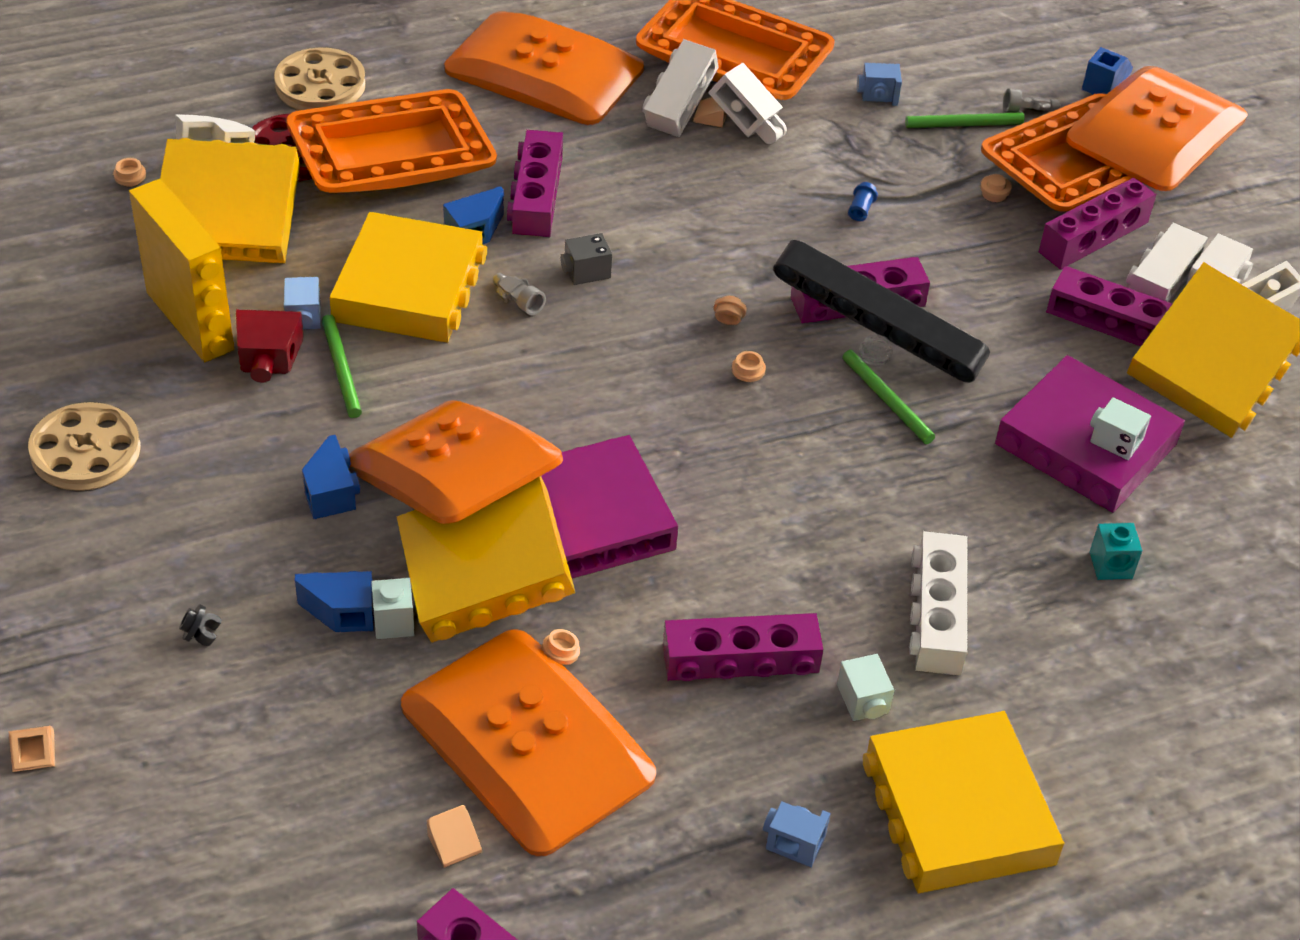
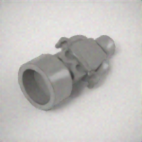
(1013, 102)
(527, 298)

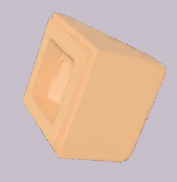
(710, 113)
(32, 748)
(453, 836)

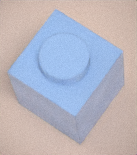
(303, 296)

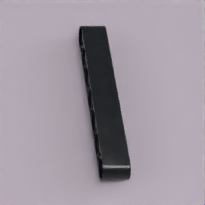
(881, 311)

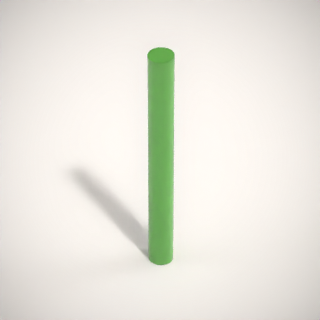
(964, 120)
(341, 366)
(888, 396)

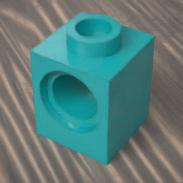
(1115, 551)

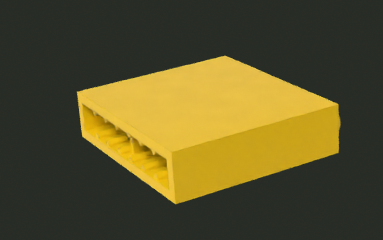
(236, 193)
(182, 269)
(408, 277)
(1218, 350)
(486, 563)
(962, 802)

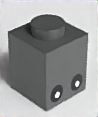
(587, 259)

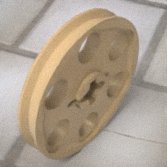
(319, 78)
(84, 457)

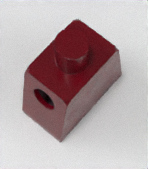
(268, 341)

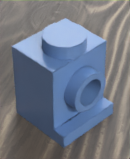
(880, 83)
(796, 832)

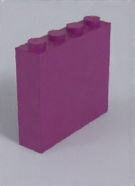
(1055, 433)
(608, 507)

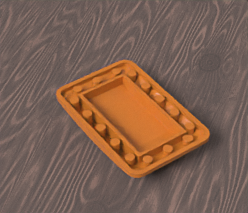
(772, 47)
(545, 66)
(1156, 127)
(391, 141)
(1045, 162)
(454, 460)
(529, 741)

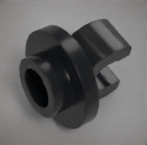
(194, 625)

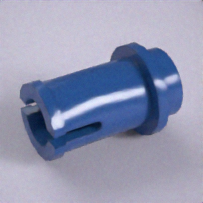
(864, 196)

